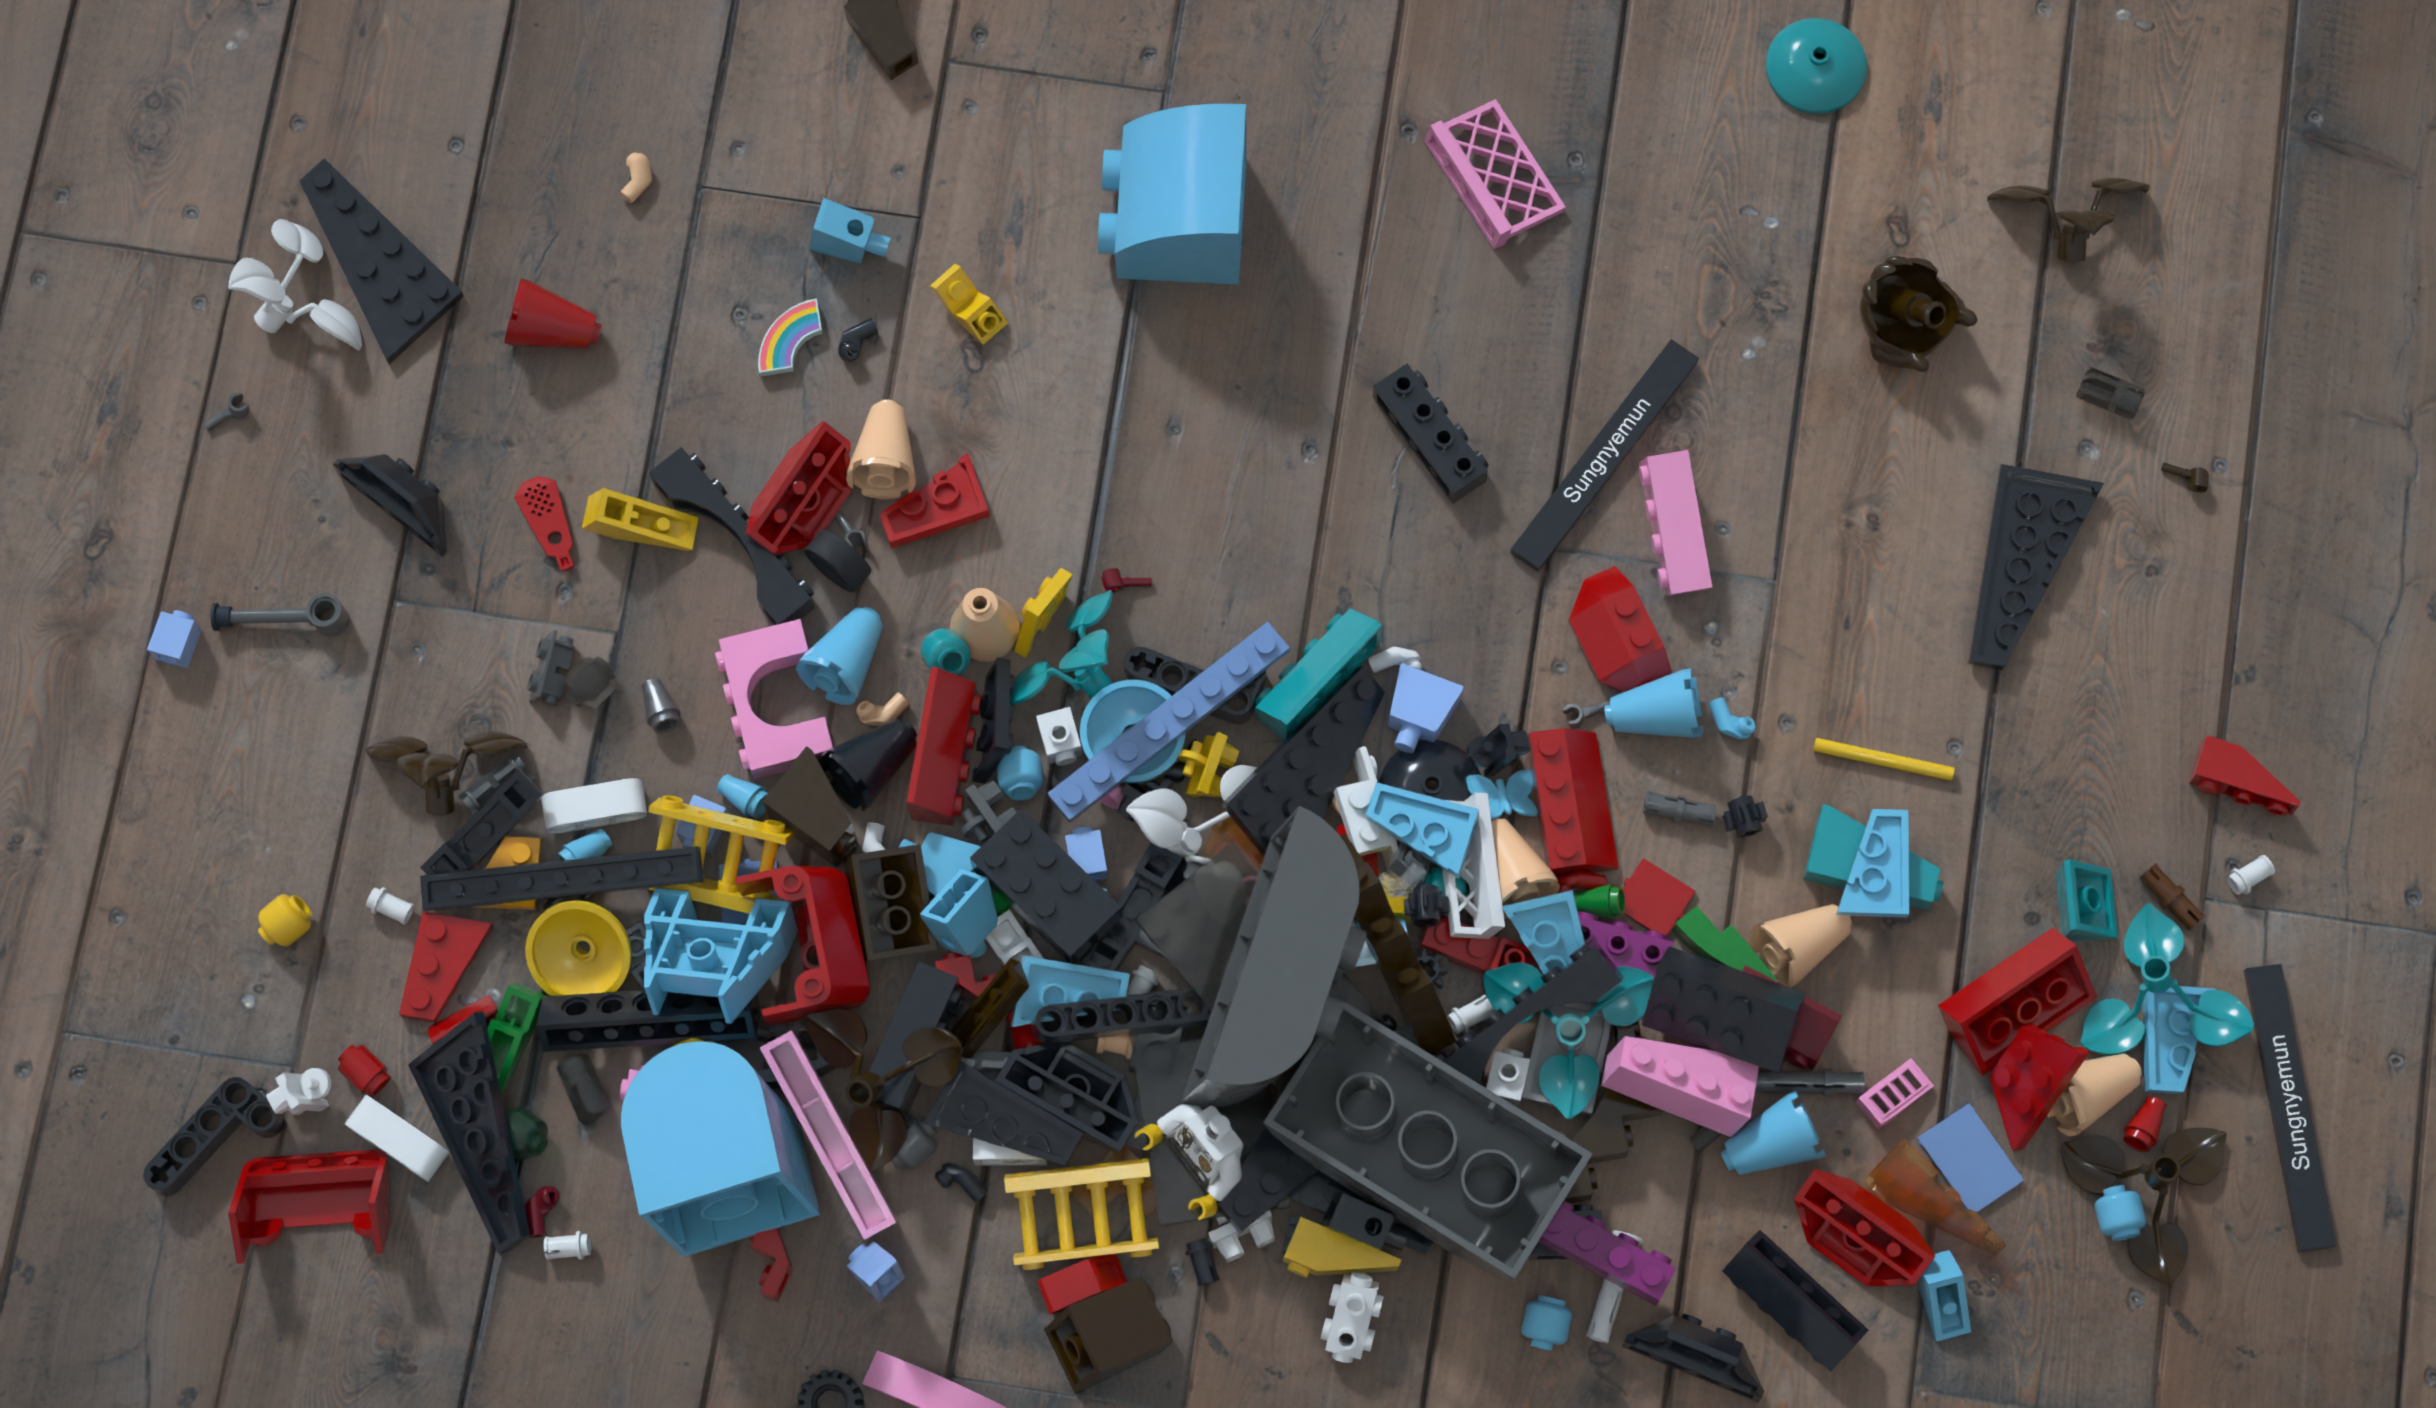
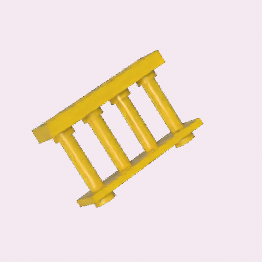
(724, 891)
(1060, 1184)

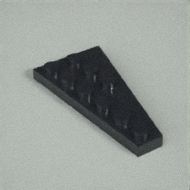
(388, 274)

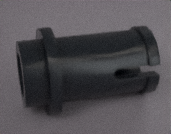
(1202, 1261)

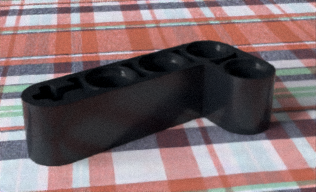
(1168, 665)
(209, 1141)

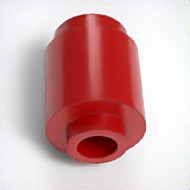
(363, 1070)

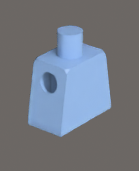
(1421, 706)

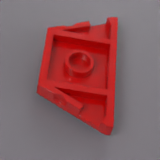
(2032, 1080)

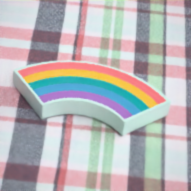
(787, 336)

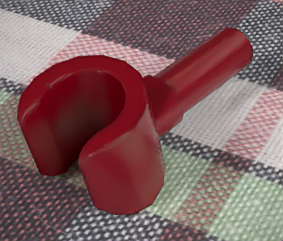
(1112, 581)

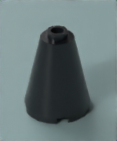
(868, 762)

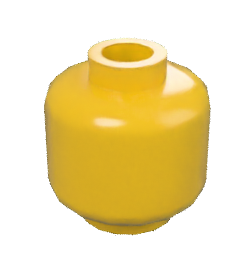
(284, 920)

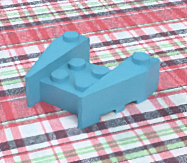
(713, 956)

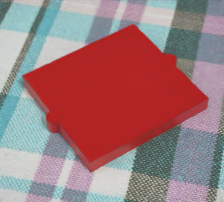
(1655, 898)

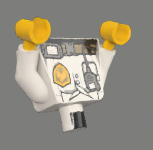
(1206, 1147)

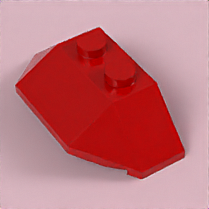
(802, 492)
(1617, 632)
(1860, 1232)

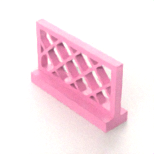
(1468, 181)

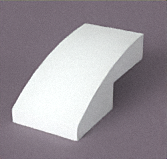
(1010, 940)

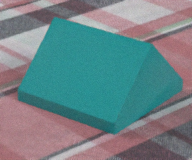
(2085, 901)

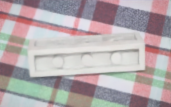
(1481, 877)

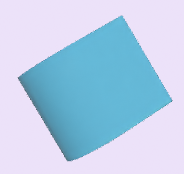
(712, 1149)

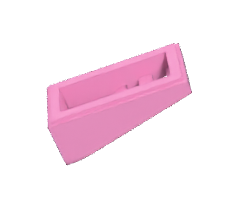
(1873, 1111)

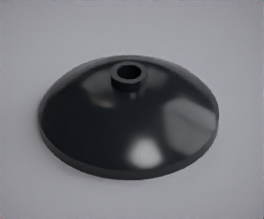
(1431, 761)

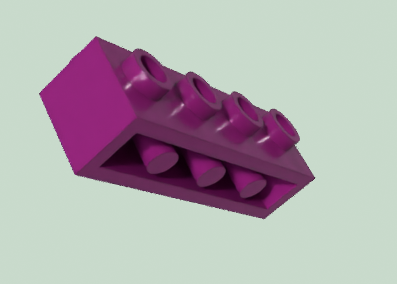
(1624, 945)
(1608, 1255)

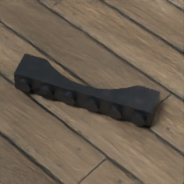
(689, 489)
(1581, 981)

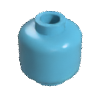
(1020, 773)
(2120, 1213)
(1546, 1322)

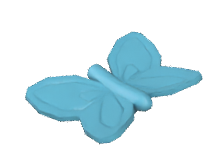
(1506, 798)

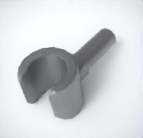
(1583, 712)

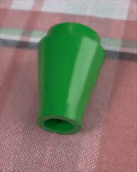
(1602, 901)

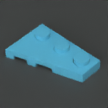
(1425, 824)
(1880, 869)
(2168, 1040)

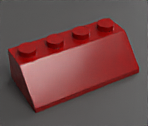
(942, 748)
(1571, 801)
(2032, 986)

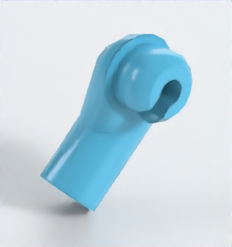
(1728, 724)

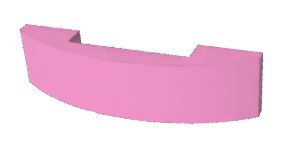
(920, 1387)

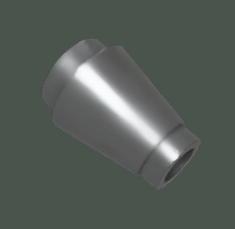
(660, 708)

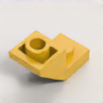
(967, 305)

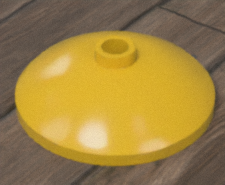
(560, 962)

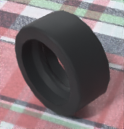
(838, 560)

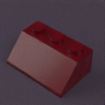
(1812, 1030)

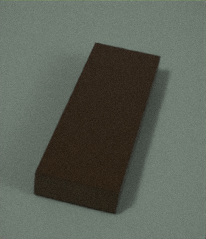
(991, 1007)

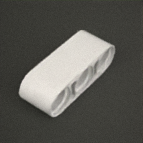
(594, 805)
(397, 1138)

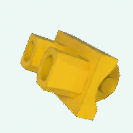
(1202, 764)

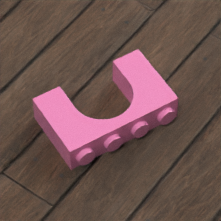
(746, 661)

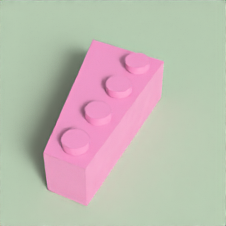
(1675, 523)
(1684, 1081)

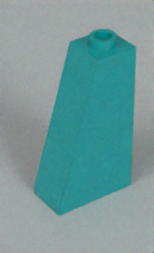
(1835, 849)

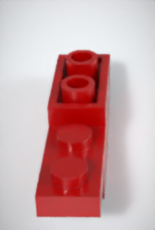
(1475, 953)

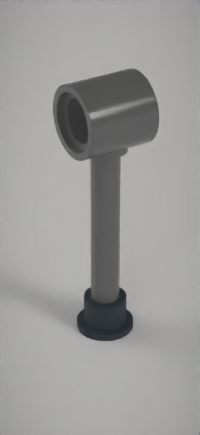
(225, 615)

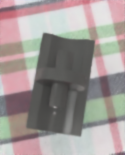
(982, 801)

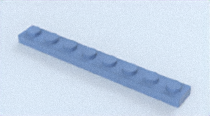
(1168, 722)

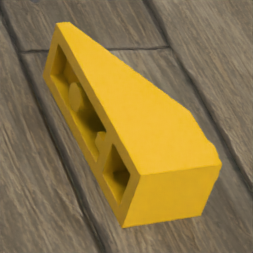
(638, 521)
(1327, 1252)

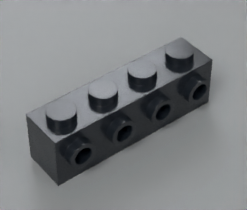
(1430, 432)
(1795, 1300)

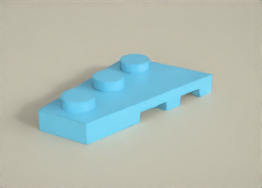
(1548, 928)
(1064, 983)

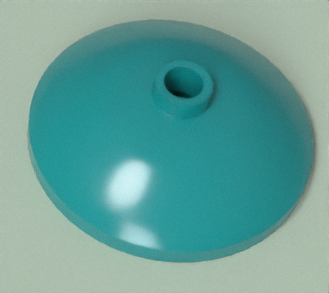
(1812, 83)

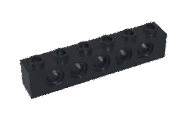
(627, 1020)

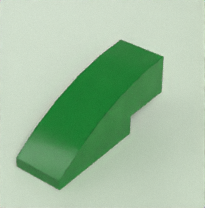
(1724, 948)
(513, 1029)

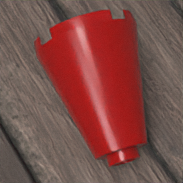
(549, 320)

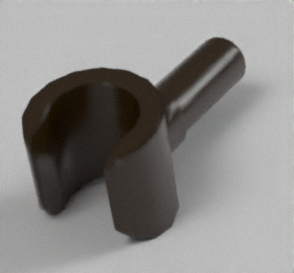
(2197, 476)

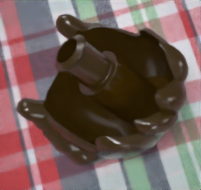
(1909, 312)

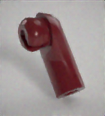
(538, 1207)

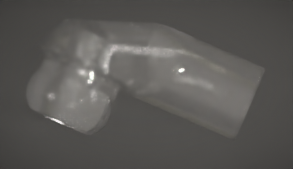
(1402, 885)

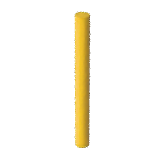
(1883, 759)

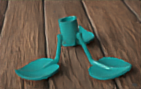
(1084, 659)
(2153, 944)
(1570, 1079)

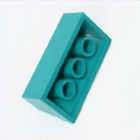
(1319, 672)

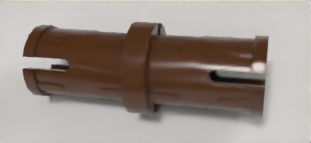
(2172, 896)

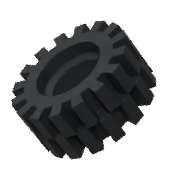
(828, 1381)

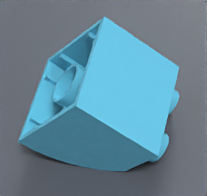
(1178, 195)

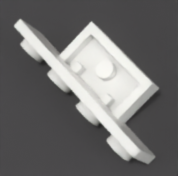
(1353, 806)

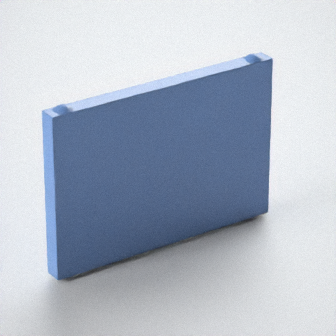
(1970, 1158)

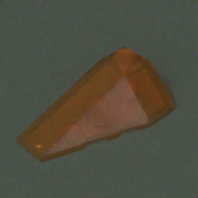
(1910, 1184)

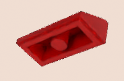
(445, 1025)

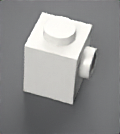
(1059, 736)
(1508, 1075)

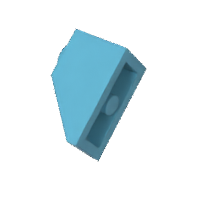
(1945, 1297)

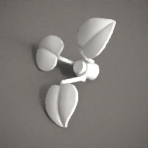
(258, 280)
(1163, 811)

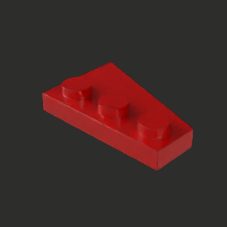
(941, 505)
(438, 962)

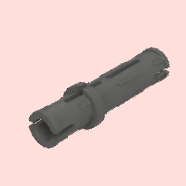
(1811, 1082)

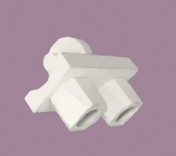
(300, 1092)
(1226, 1237)

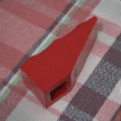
(2236, 773)

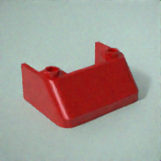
(842, 972)
(311, 1192)

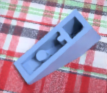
(875, 1270)

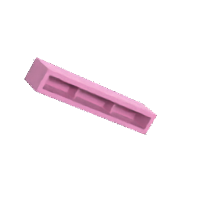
(828, 1134)

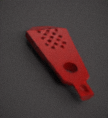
(548, 523)

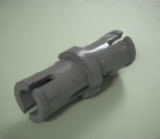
(1679, 809)

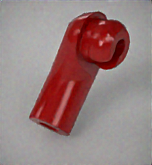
(1580, 879)

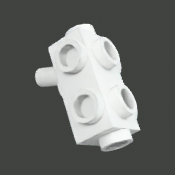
(1355, 1305)

